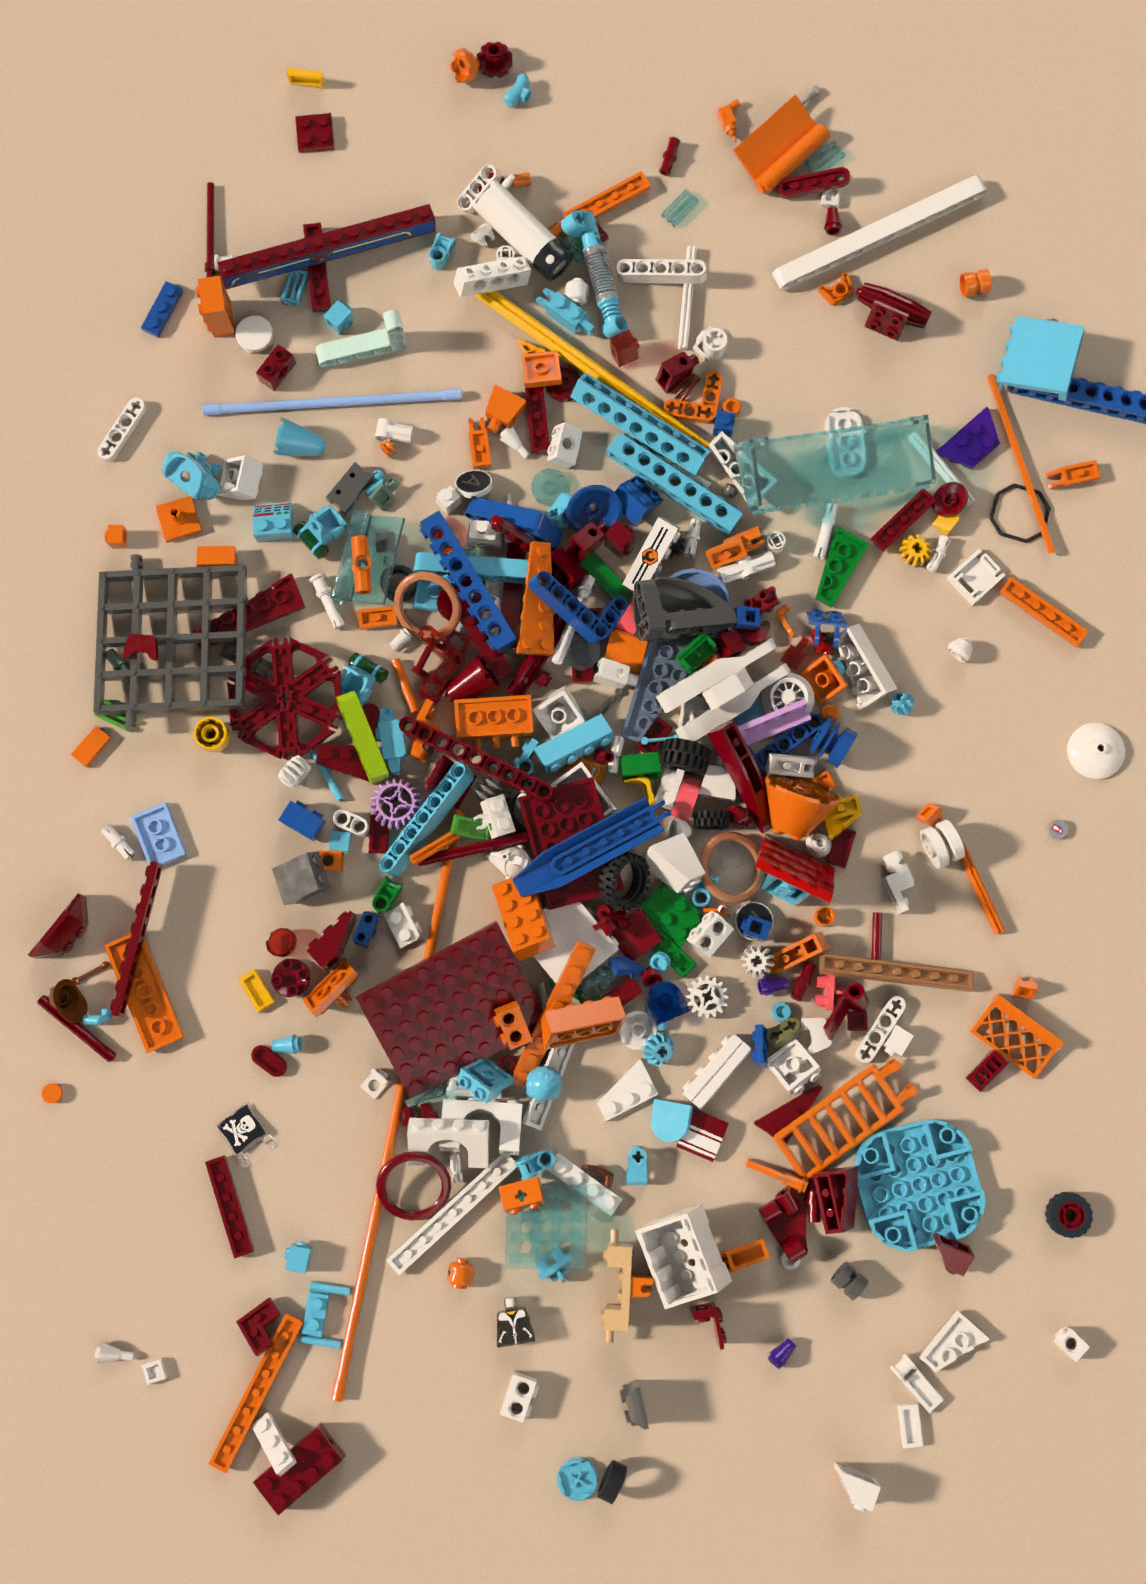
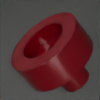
(651, 976)

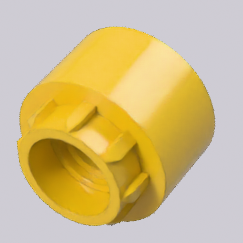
(207, 725)

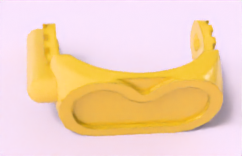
(645, 783)

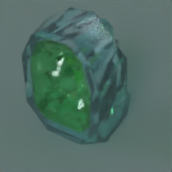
(576, 246)

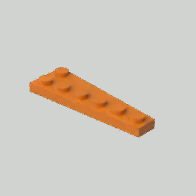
(537, 627)

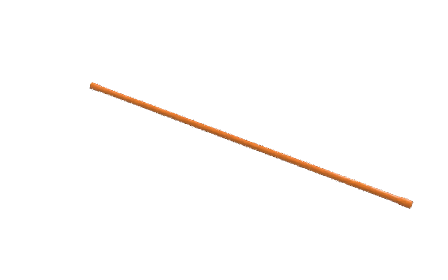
(340, 1382)

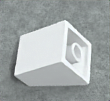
(675, 863)

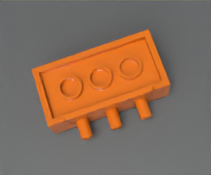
(494, 719)

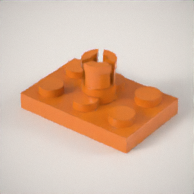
(332, 989)

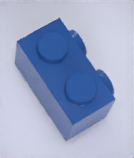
(302, 820)

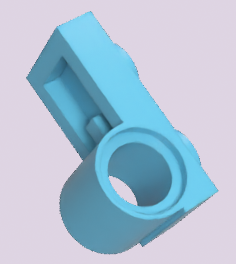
(528, 751)

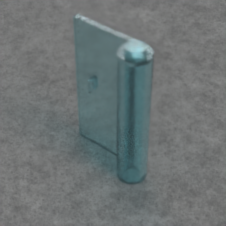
(383, 543)

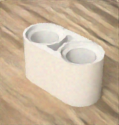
(352, 821)

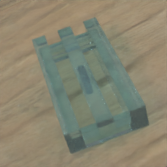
(840, 155)
(670, 218)

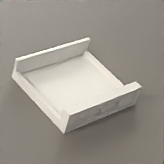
(567, 926)

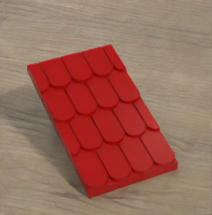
(793, 873)

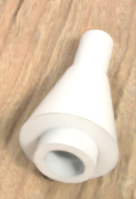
(511, 438)
(108, 1353)

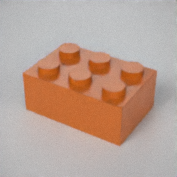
(215, 306)

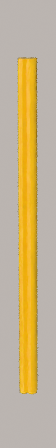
(577, 358)

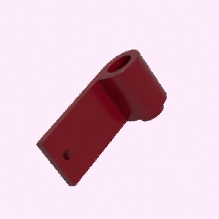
(853, 998)

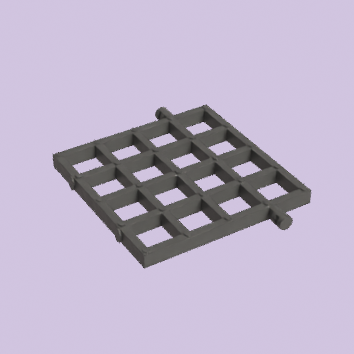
(171, 606)

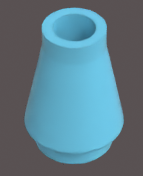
(288, 1044)

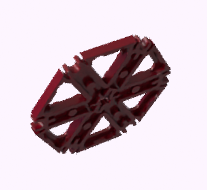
(273, 705)

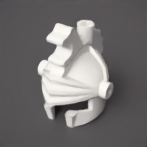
(510, 860)

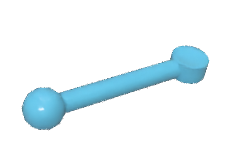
(645, 740)

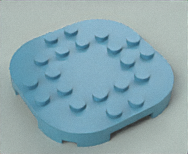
(919, 1184)

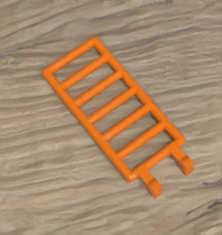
(896, 1099)

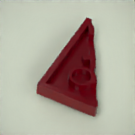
(787, 1113)

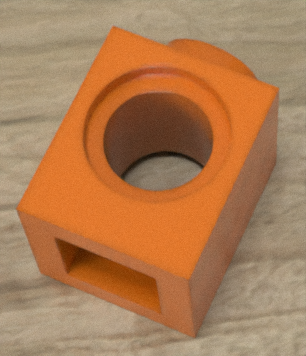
(338, 860)

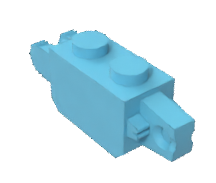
(566, 313)
(392, 740)

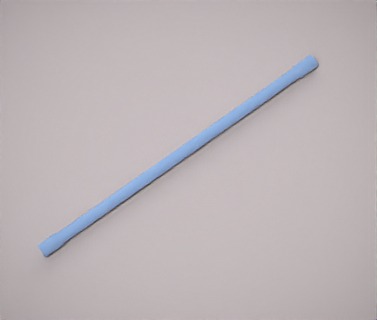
(218, 409)

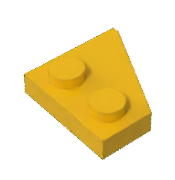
(843, 815)

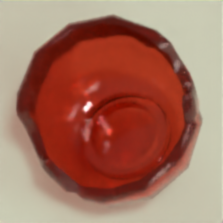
(281, 942)

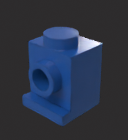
(750, 614)
(763, 928)

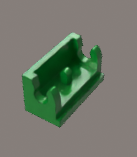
(696, 653)
(640, 766)

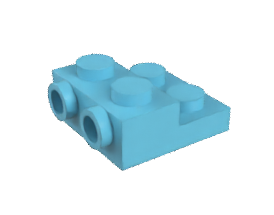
(484, 1079)

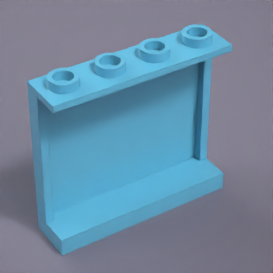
(1041, 356)

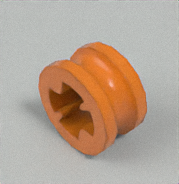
(387, 448)

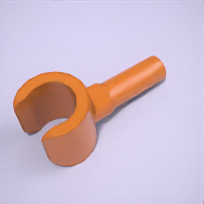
(720, 910)

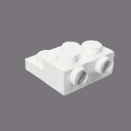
(793, 1067)

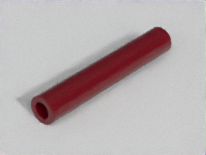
(876, 936)

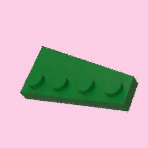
(840, 563)

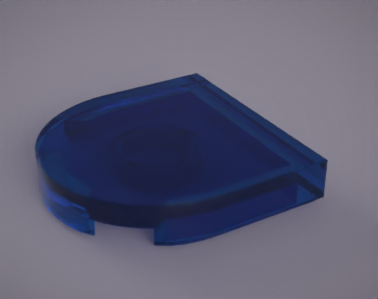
(666, 1002)

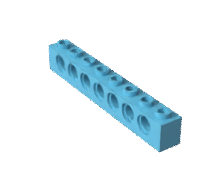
(650, 423)
(709, 514)

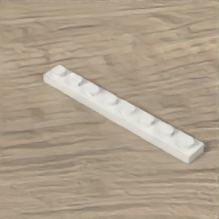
(451, 1213)

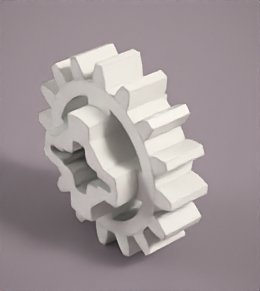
(715, 1000)

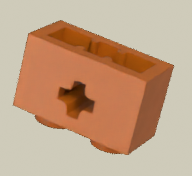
(511, 1192)

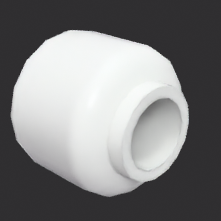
(577, 291)

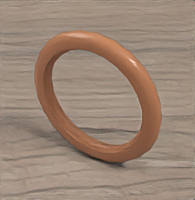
(445, 584)
(711, 887)

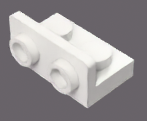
(669, 787)
(403, 926)

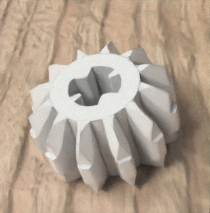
(294, 771)
(761, 967)

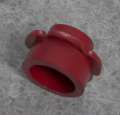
(544, 679)

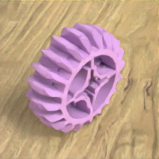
(404, 806)

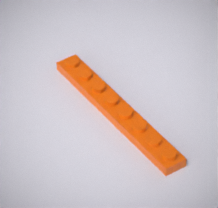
(559, 998)
(256, 1393)

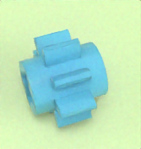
(902, 703)

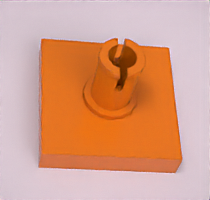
(178, 519)

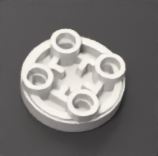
(254, 334)

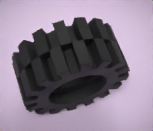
(711, 819)

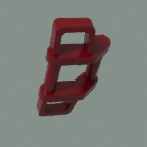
(418, 669)

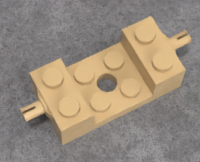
(618, 1316)

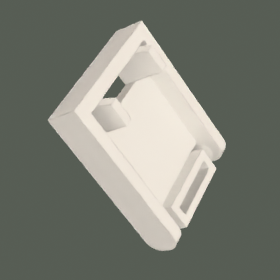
(977, 574)

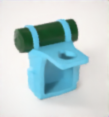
(321, 530)
(361, 676)

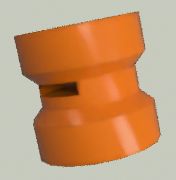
(827, 916)

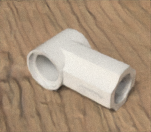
(389, 430)

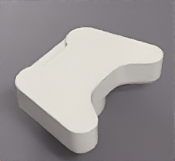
(817, 1034)

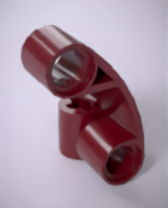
(787, 1221)

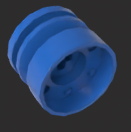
(833, 742)

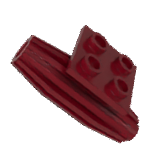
(891, 310)

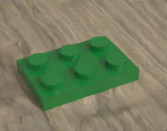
(672, 913)

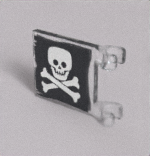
(243, 1131)

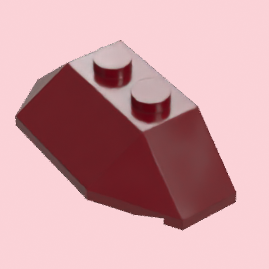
(64, 931)

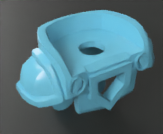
(201, 483)

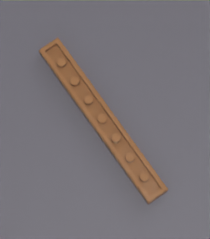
(896, 972)

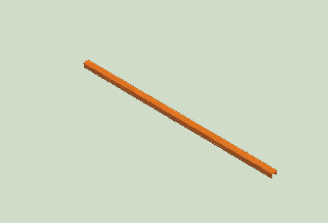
(1021, 465)

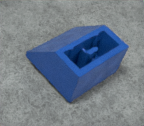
(637, 499)

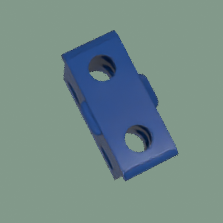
(366, 929)

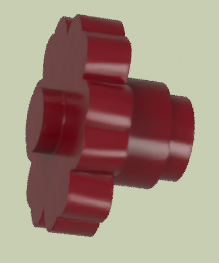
(495, 59)

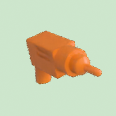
(727, 118)

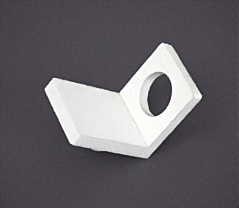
(379, 1075)

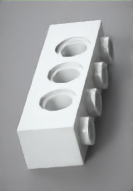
(492, 276)

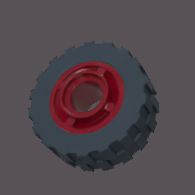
(1080, 1219)

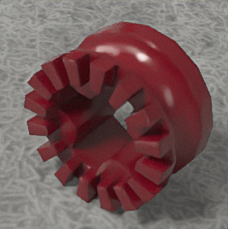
(510, 1058)

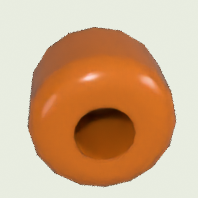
(829, 711)

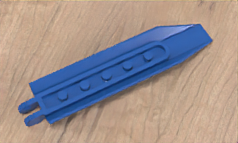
(591, 848)

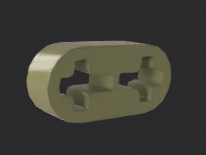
(784, 1032)

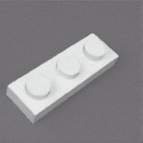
(273, 1444)

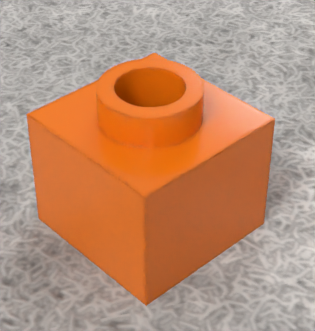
(116, 536)

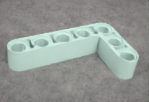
(364, 345)

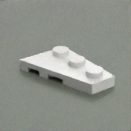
(628, 1092)
(951, 1342)

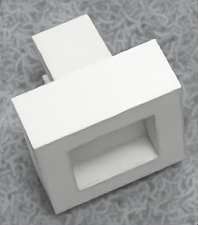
(484, 230)

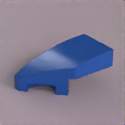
(624, 966)

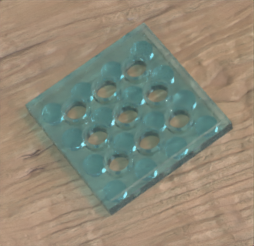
(554, 1258)

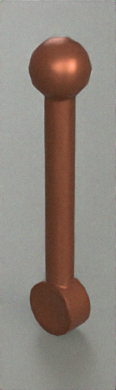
(76, 980)

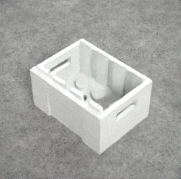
(670, 1259)

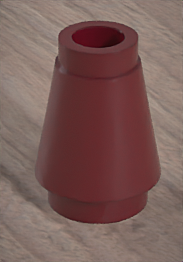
(833, 222)

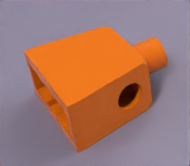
(503, 409)

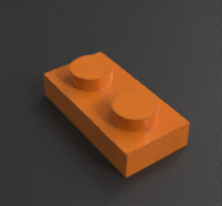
(377, 617)

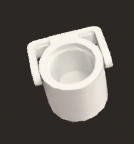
(713, 345)

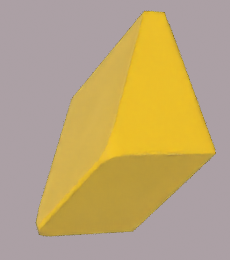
(945, 524)

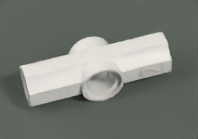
(746, 567)

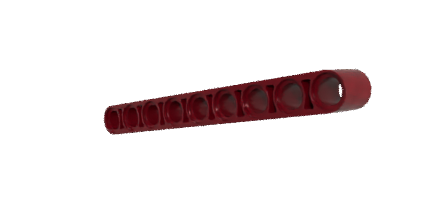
(470, 752)

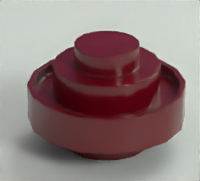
(739, 816)

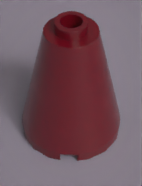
(472, 681)

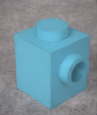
(339, 317)
(298, 1257)

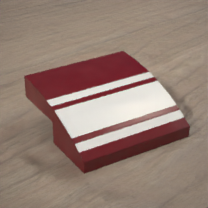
(703, 1135)

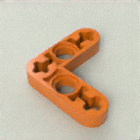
(705, 405)

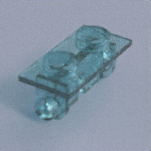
(603, 977)

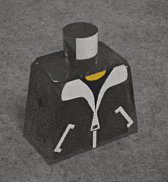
(513, 1325)

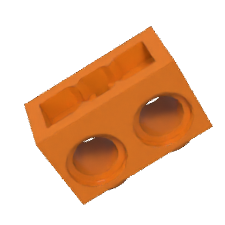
(516, 1023)

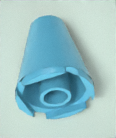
(297, 440)

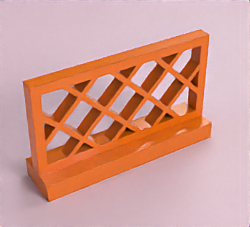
(1029, 1025)

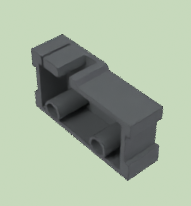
(349, 488)

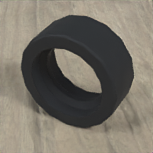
(411, 591)
(612, 1481)

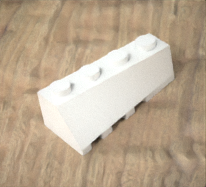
(723, 451)
(864, 667)

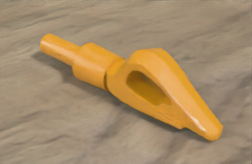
(533, 349)

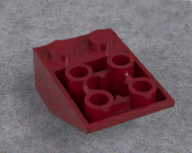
(331, 945)

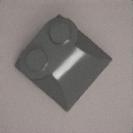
(636, 1413)

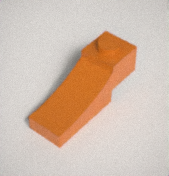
(744, 1255)

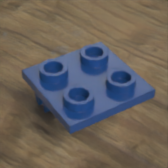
(817, 617)

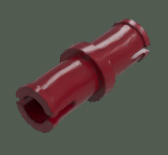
(669, 156)
(803, 981)
(813, 1204)

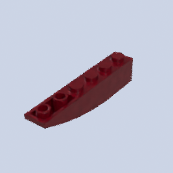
(743, 771)

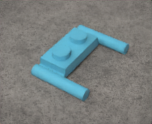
(316, 1314)

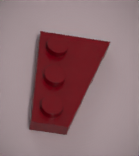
(341, 759)

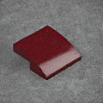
(637, 937)

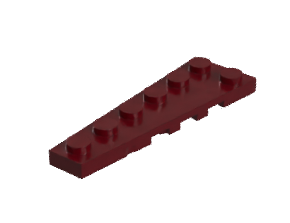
(267, 606)

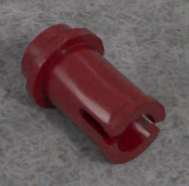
(602, 756)

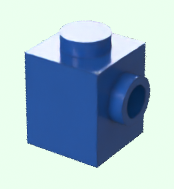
(724, 423)

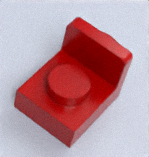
(822, 648)

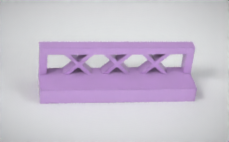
(775, 722)

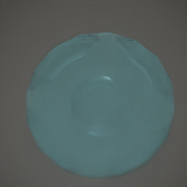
(548, 486)
(581, 653)
(424, 1096)

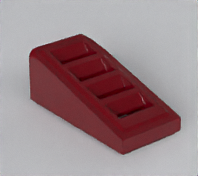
(991, 1075)

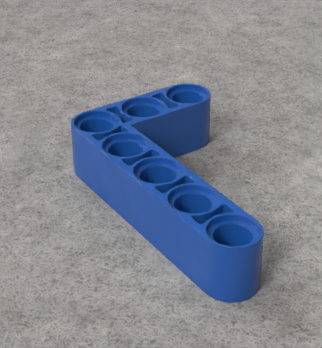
(525, 519)
(577, 609)
(789, 738)

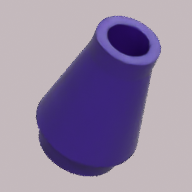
(770, 985)
(782, 1353)

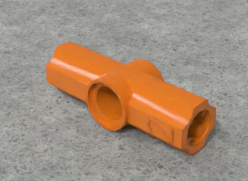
(362, 576)

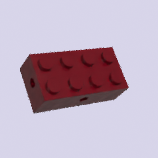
(315, 1457)

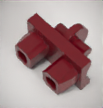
(765, 600)
(610, 920)
(427, 1112)

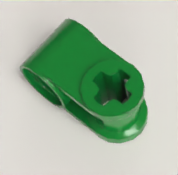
(387, 894)

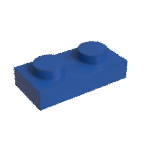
(760, 1054)

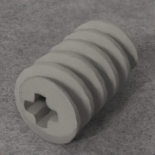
(489, 785)

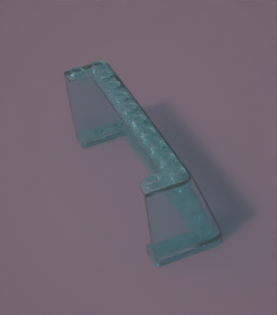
(836, 464)

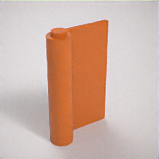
(780, 145)

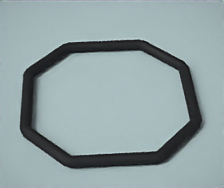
(1011, 536)

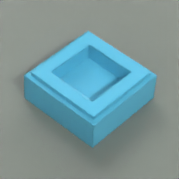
(340, 841)

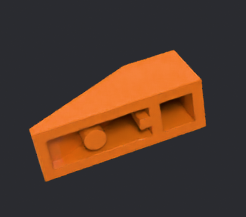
(799, 952)

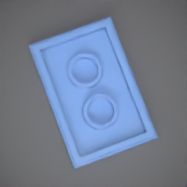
(158, 835)

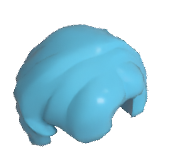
(543, 1083)

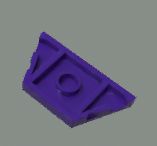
(972, 442)

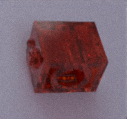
(624, 348)

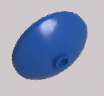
(606, 509)

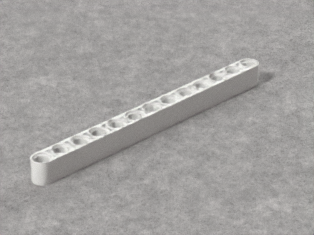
(879, 232)

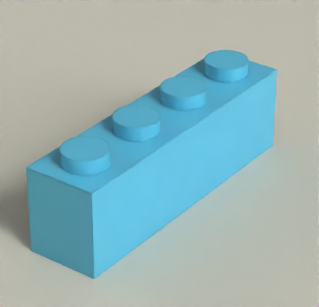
(574, 744)

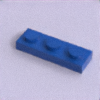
(162, 309)

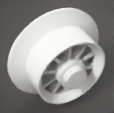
(786, 692)

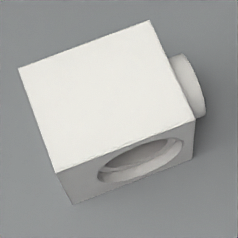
(897, 1041)
(1076, 1350)

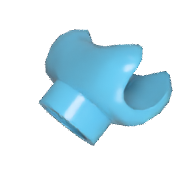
(518, 92)

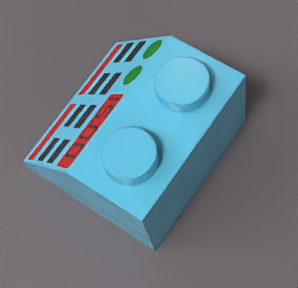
(273, 522)

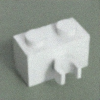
(496, 817)

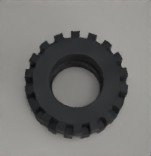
(685, 755)

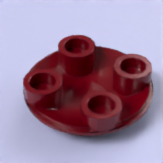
(290, 977)

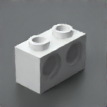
(713, 937)
(515, 1395)

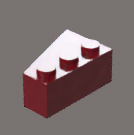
(837, 1198)

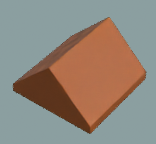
(824, 679)

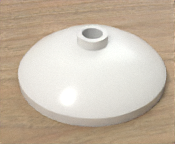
(1086, 757)

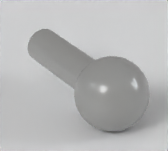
(542, 994)

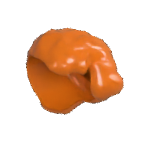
(464, 65)

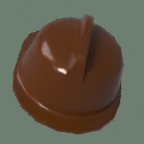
(68, 1001)

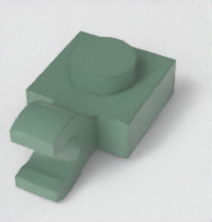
(383, 495)

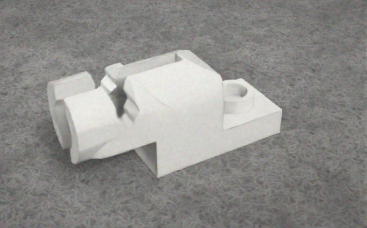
(898, 880)

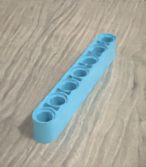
(487, 568)
(431, 811)

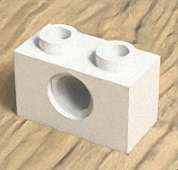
(571, 439)

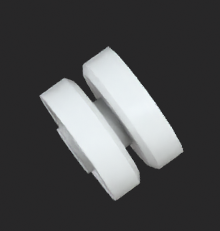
(942, 844)

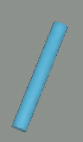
(328, 777)

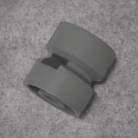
(851, 1282)

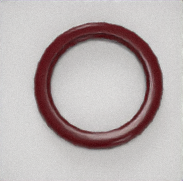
(413, 1156)

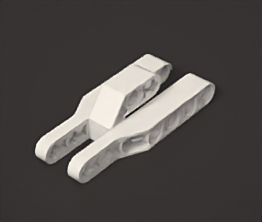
(725, 698)

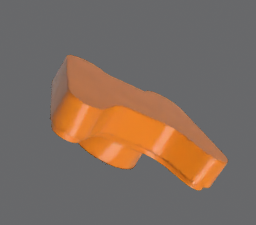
(839, 292)

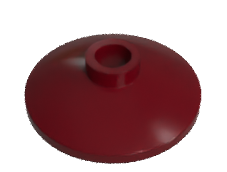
(944, 497)

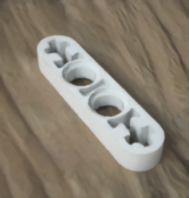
(125, 431)
(881, 1030)

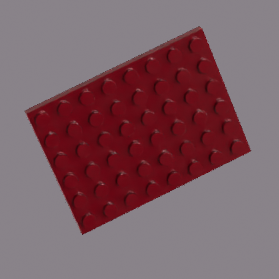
(444, 1006)

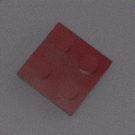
(315, 133)

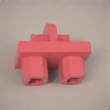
(827, 1000)

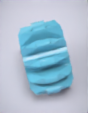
(665, 1048)

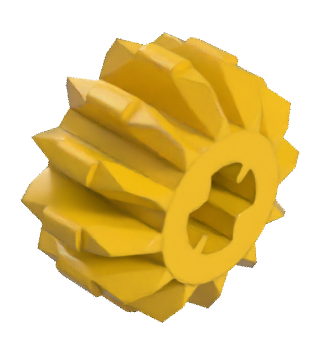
(921, 547)

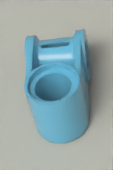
(443, 248)
(559, 511)
(701, 889)
(531, 1165)
(636, 1170)

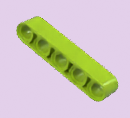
(362, 737)

